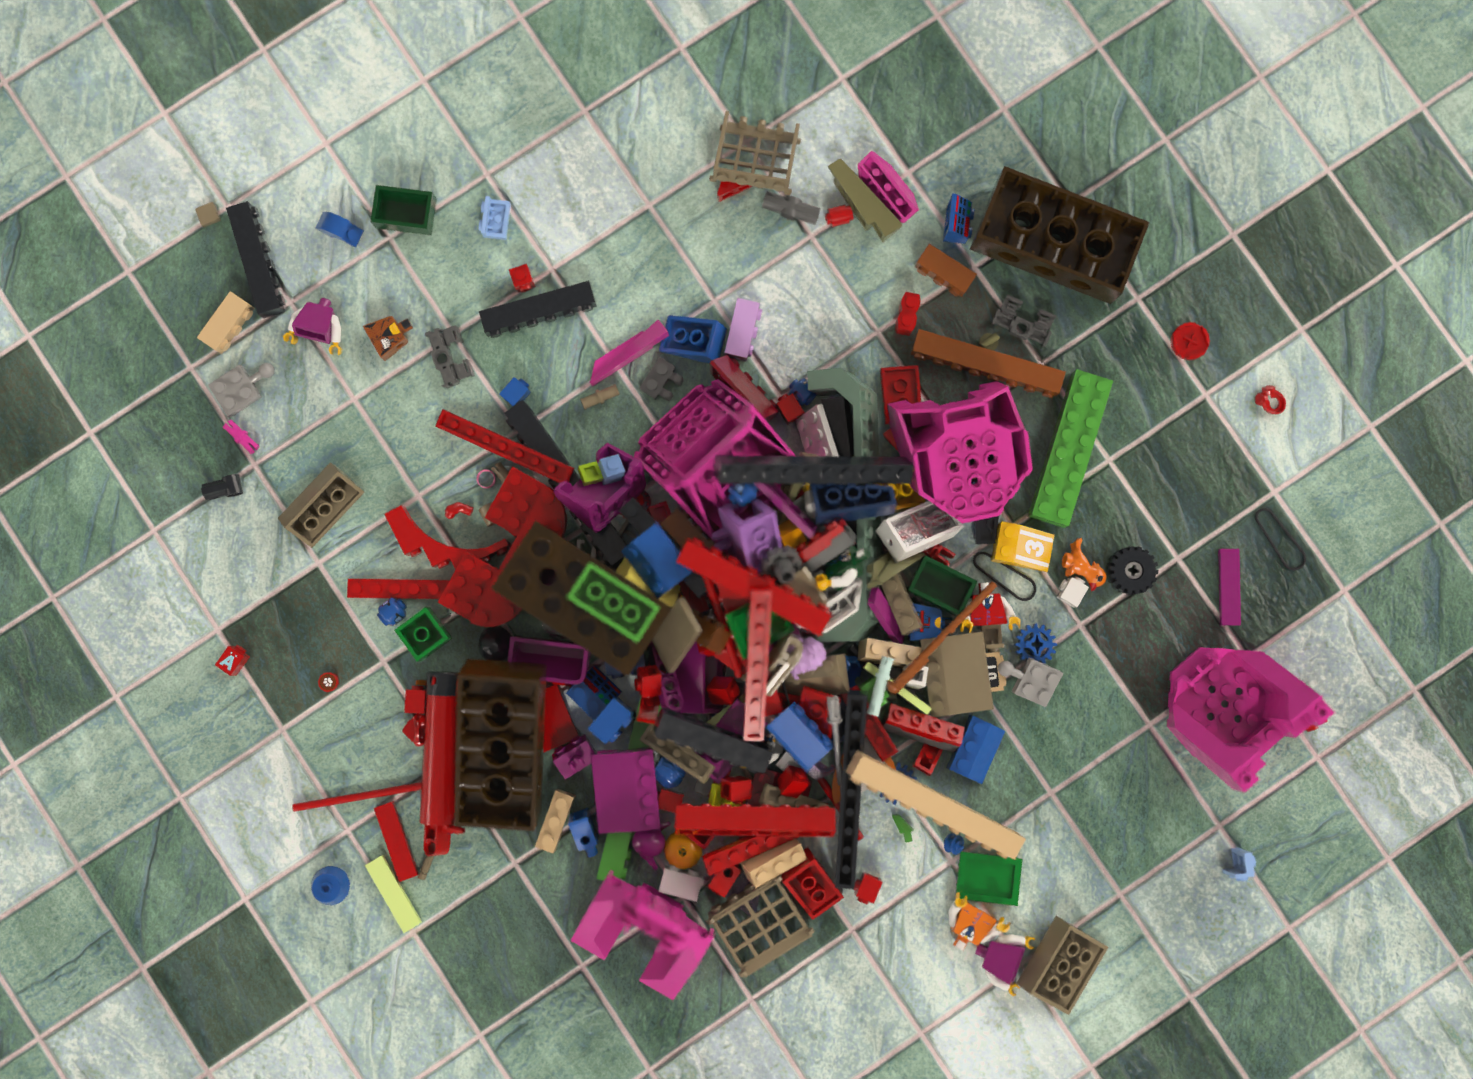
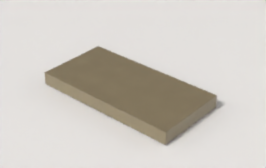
(676, 635)

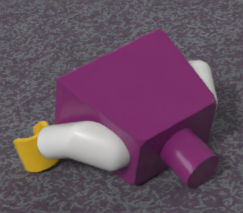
(315, 323)
(1004, 959)

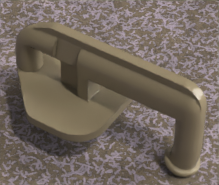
(787, 661)

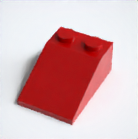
(811, 885)

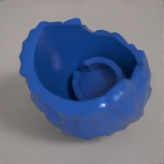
(668, 773)

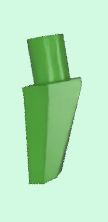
(903, 827)

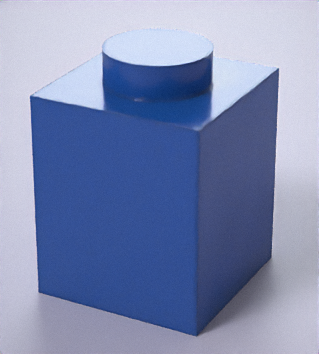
(515, 391)

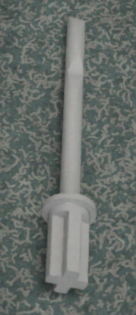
(834, 718)

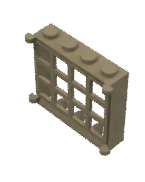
(759, 132)
(775, 950)

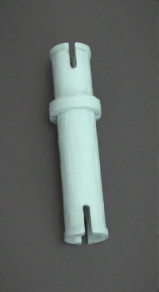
(880, 685)

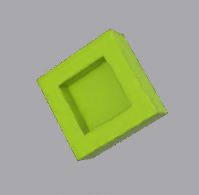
(590, 473)

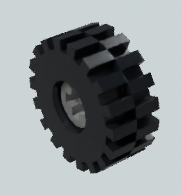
(1122, 578)

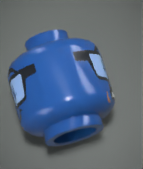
(801, 392)
(742, 493)
(392, 612)

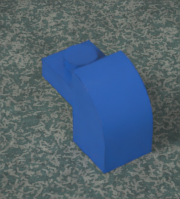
(340, 228)

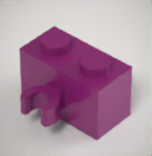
(573, 756)

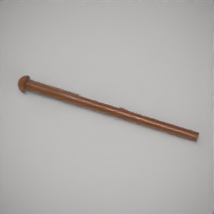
(921, 660)

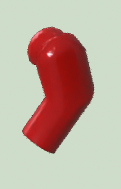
(456, 508)

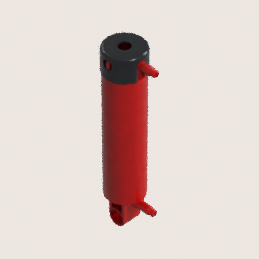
(439, 763)

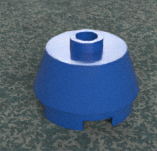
(330, 885)

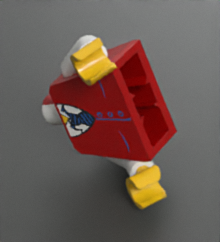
(992, 611)

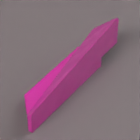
(627, 352)

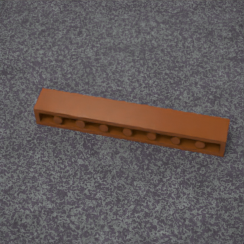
(987, 363)

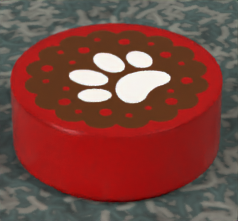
(328, 682)

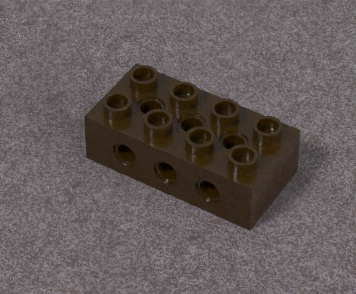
(1075, 219)
(524, 587)
(480, 758)

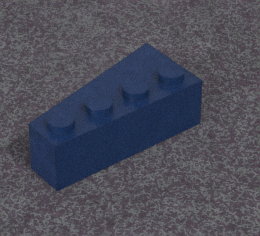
(850, 501)

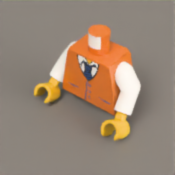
(973, 924)

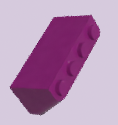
(564, 659)
(693, 677)

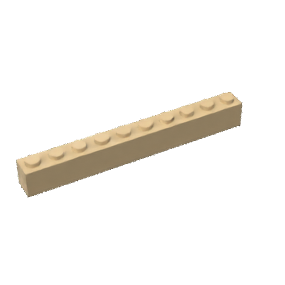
(934, 804)

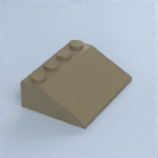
(958, 675)
(1062, 965)

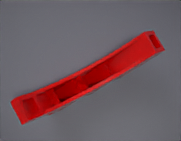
(413, 540)

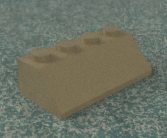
(320, 505)
(828, 678)

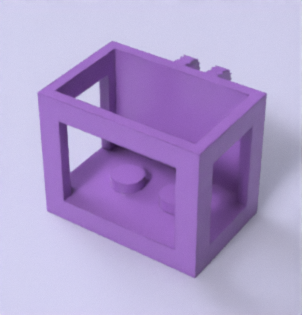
(748, 539)

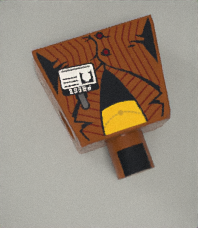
(388, 335)

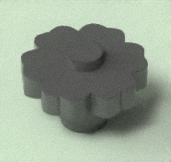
(781, 564)

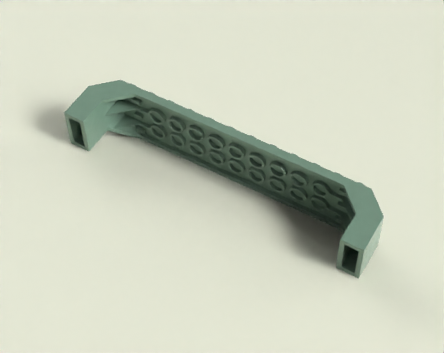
(866, 444)

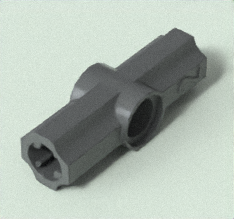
(791, 208)

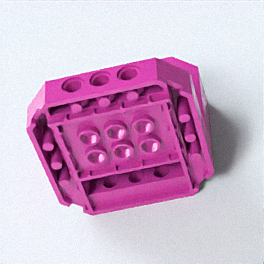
(684, 444)

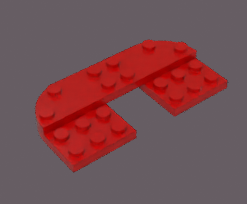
(514, 509)

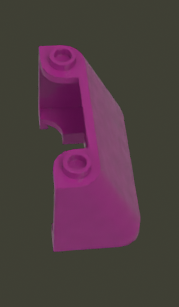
(600, 503)

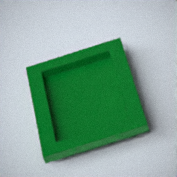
(739, 623)
(989, 878)

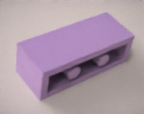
(743, 329)

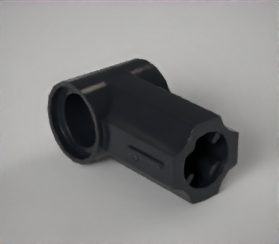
(227, 486)

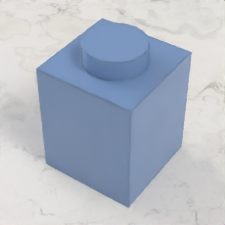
(611, 469)

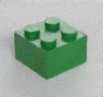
(423, 634)

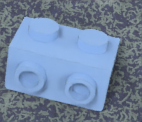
(495, 218)
(1243, 865)

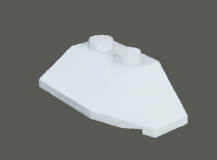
(842, 603)

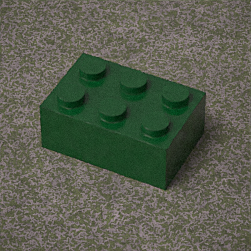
(403, 210)
(941, 585)

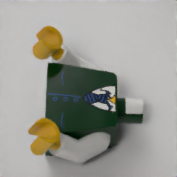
(843, 569)

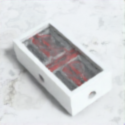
(917, 530)

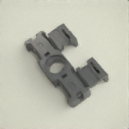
(1035, 333)
(448, 371)

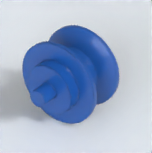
(953, 843)

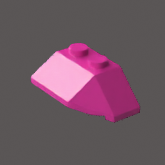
(887, 186)

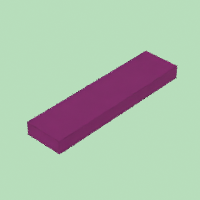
(788, 508)
(1229, 587)
(885, 615)

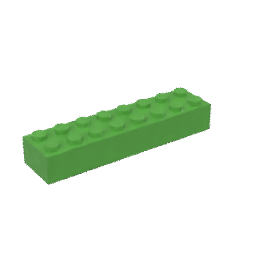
(1070, 448)

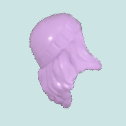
(812, 655)

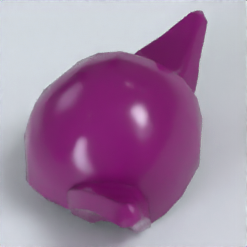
(650, 843)

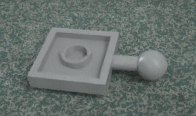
(237, 390)
(1034, 682)

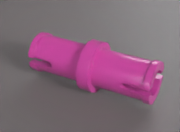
(241, 436)

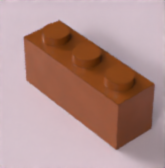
(945, 270)

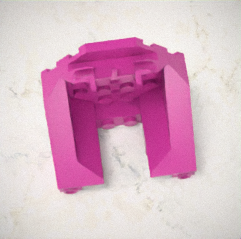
(937, 436)
(1270, 708)
(657, 914)

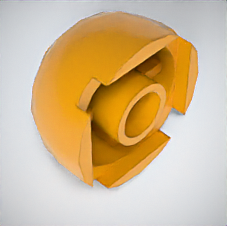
(677, 842)

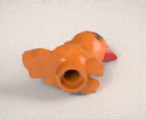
(1078, 564)

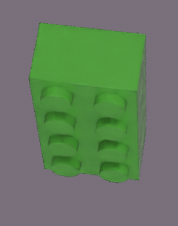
(613, 602)

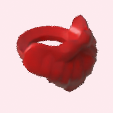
(415, 729)

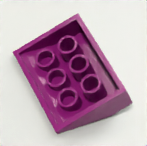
(625, 791)

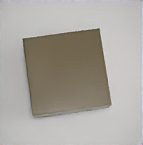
(207, 214)

